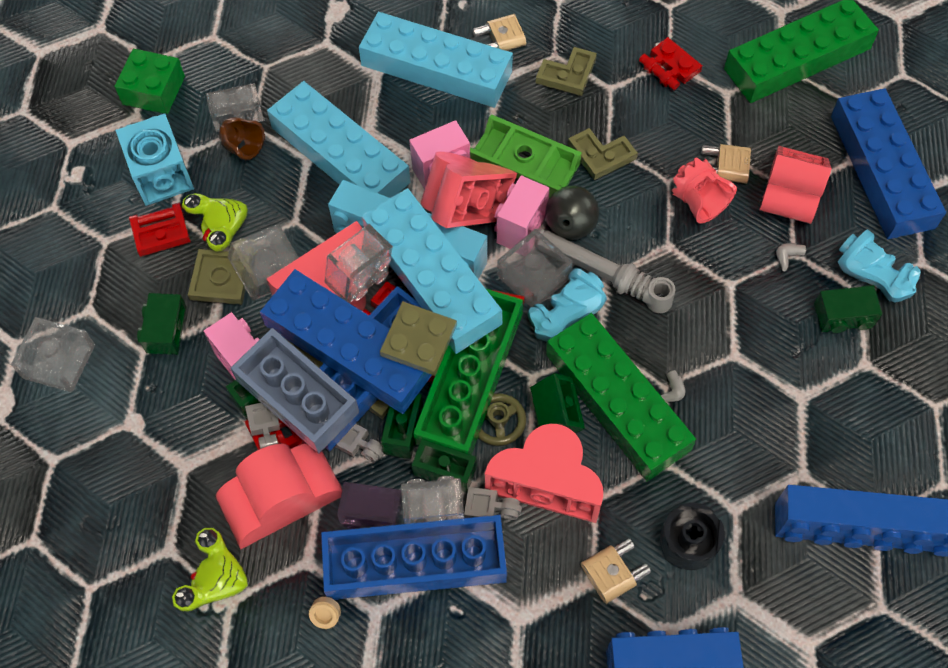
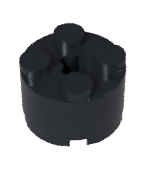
(706, 531)

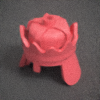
(703, 190)

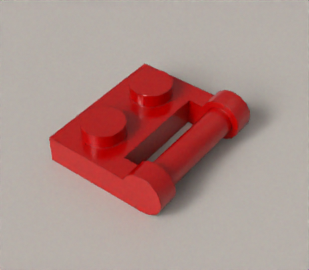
(162, 234)

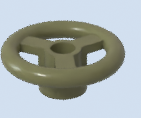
(506, 412)

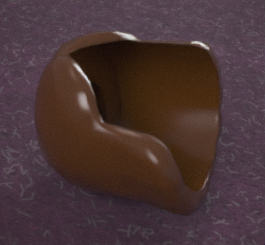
(235, 130)

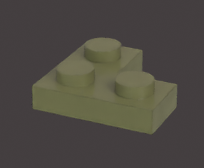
(568, 77)
(602, 159)

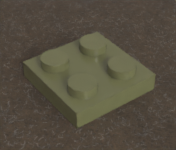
(215, 279)
(418, 338)

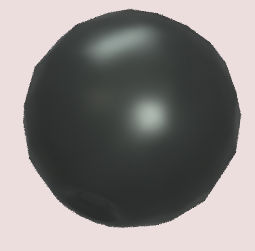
(572, 212)

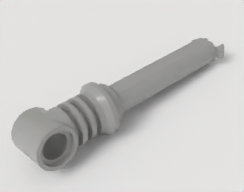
(623, 277)

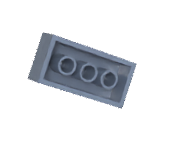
(295, 390)

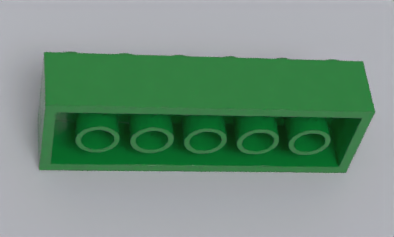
(800, 49)
(467, 384)
(620, 397)

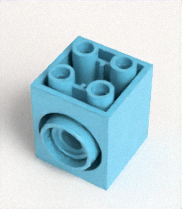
(154, 159)

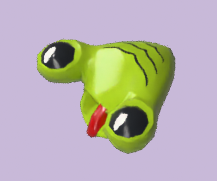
(220, 219)
(215, 578)

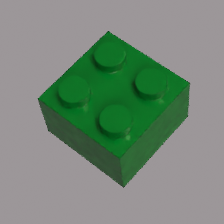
(150, 81)

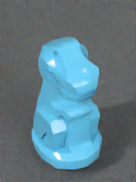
(872, 265)
(574, 302)

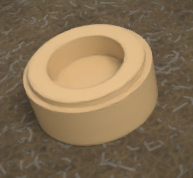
(324, 612)

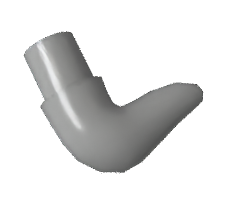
(786, 250)
(677, 386)

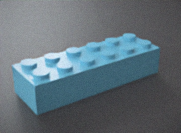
(436, 59)
(337, 142)
(354, 201)
(434, 269)

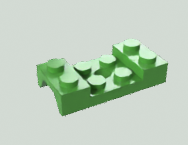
(549, 162)

